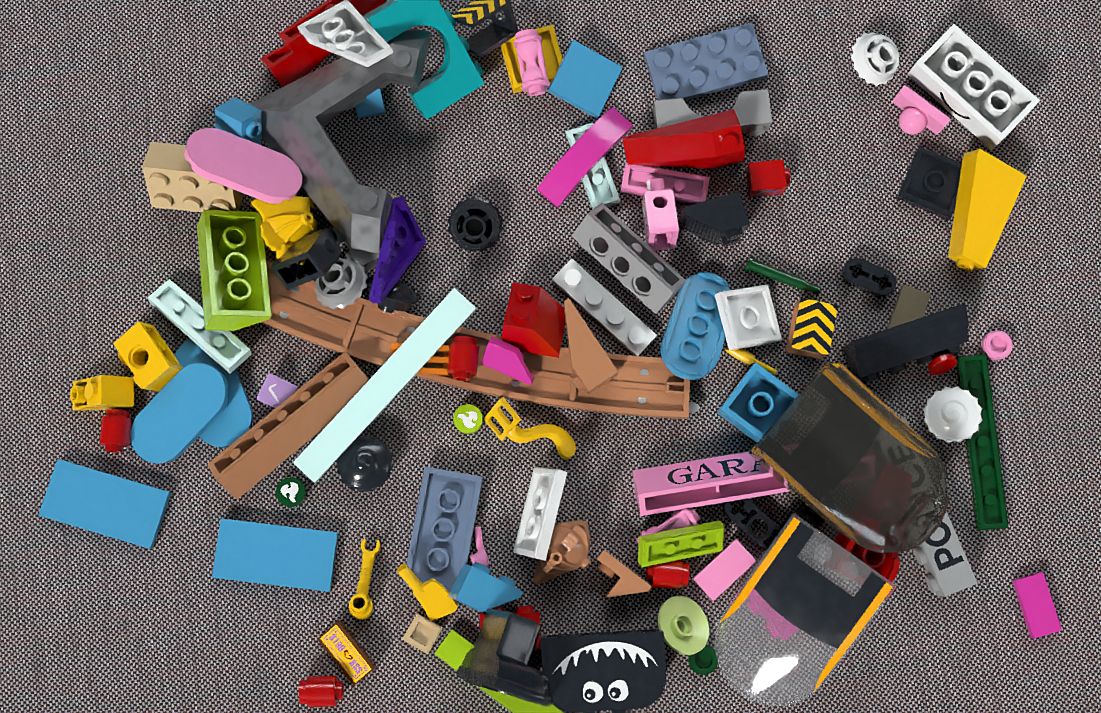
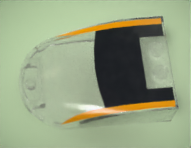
(796, 616)

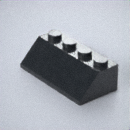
(907, 343)

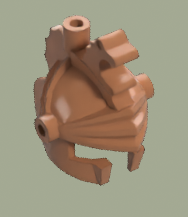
(566, 551)

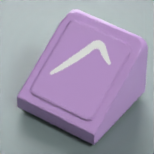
(275, 391)

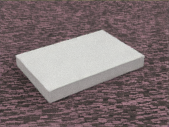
(540, 512)

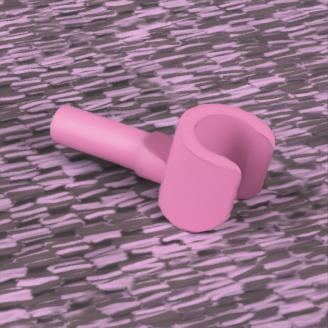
(481, 556)

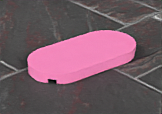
(243, 165)

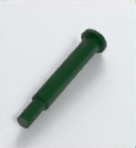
(780, 275)

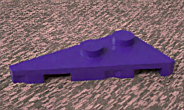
(399, 248)

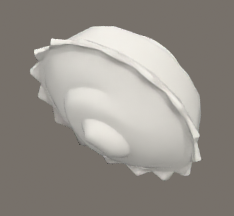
(875, 58)
(952, 414)

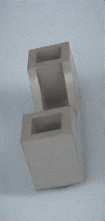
(750, 107)

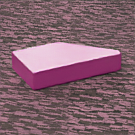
(507, 360)

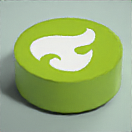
(468, 419)

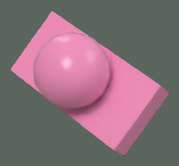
(918, 113)

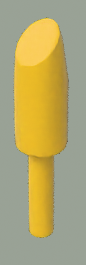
(749, 359)

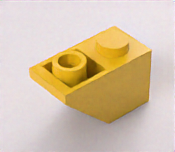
(102, 393)

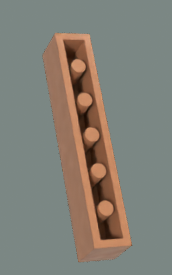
(288, 426)

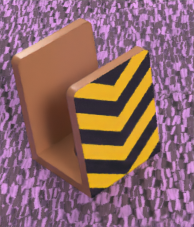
(811, 328)

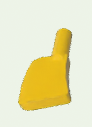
(430, 594)

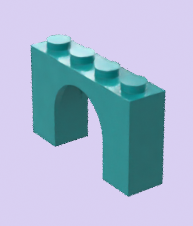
(457, 73)

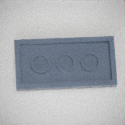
(706, 64)
(443, 525)

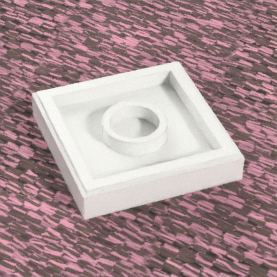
(748, 317)

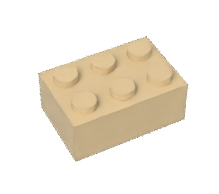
(176, 186)

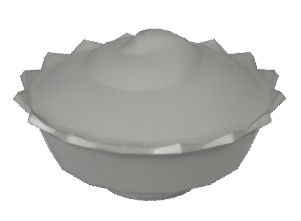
(341, 284)

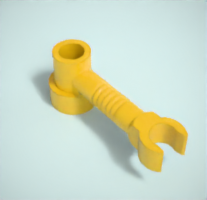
(363, 584)

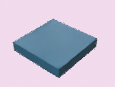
(584, 79)

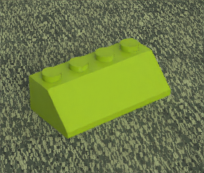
(232, 269)

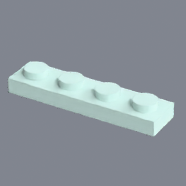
(189, 318)

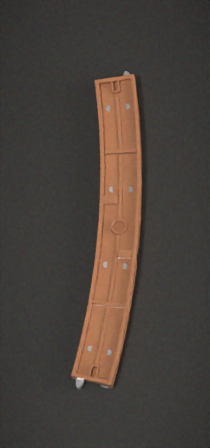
(365, 332)

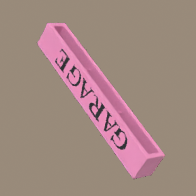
(702, 483)

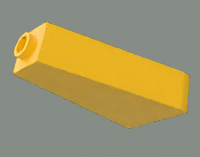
(982, 208)

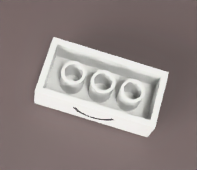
(973, 87)

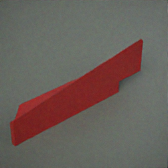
(298, 56)

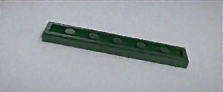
(983, 447)

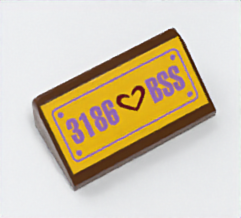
(347, 652)

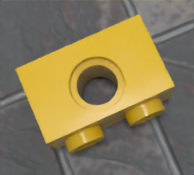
(161, 364)

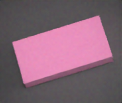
(724, 569)

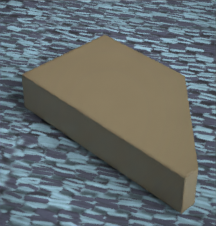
(909, 306)

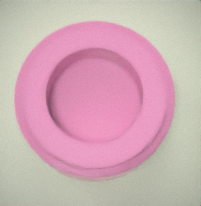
(996, 345)

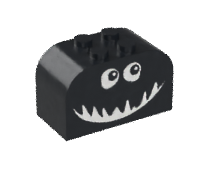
(605, 669)

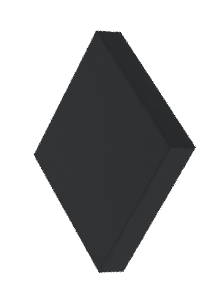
(931, 183)

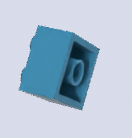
(756, 402)

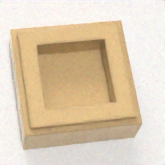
(422, 633)

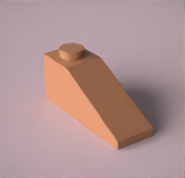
(587, 357)

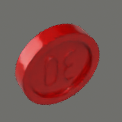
(942, 364)

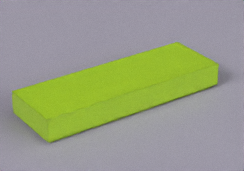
(680, 543)

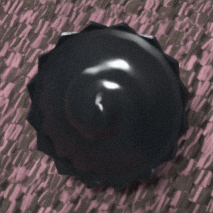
(475, 224)
(399, 298)
(365, 464)

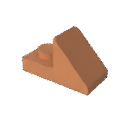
(627, 582)

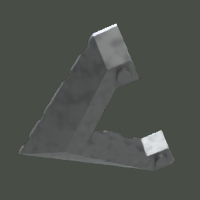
(294, 127)

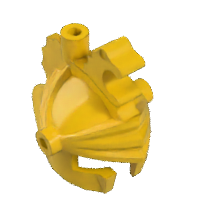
(286, 222)

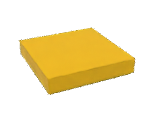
(551, 55)

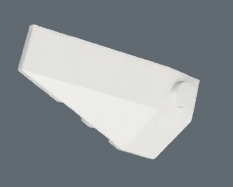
(346, 34)

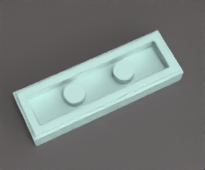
(598, 182)

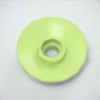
(692, 624)

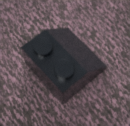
(716, 219)

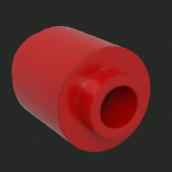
(463, 358)
(115, 430)
(668, 574)
(320, 691)

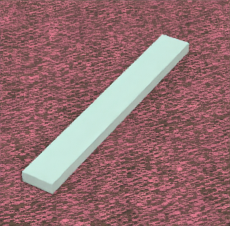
(384, 385)

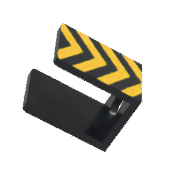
(495, 33)

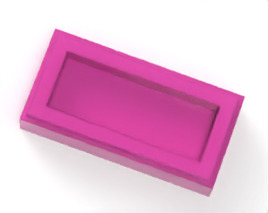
(1037, 605)

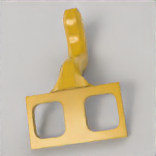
(562, 439)

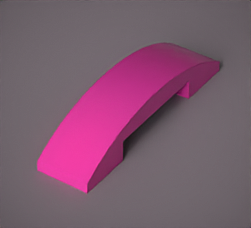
(584, 156)

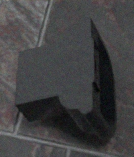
(503, 658)

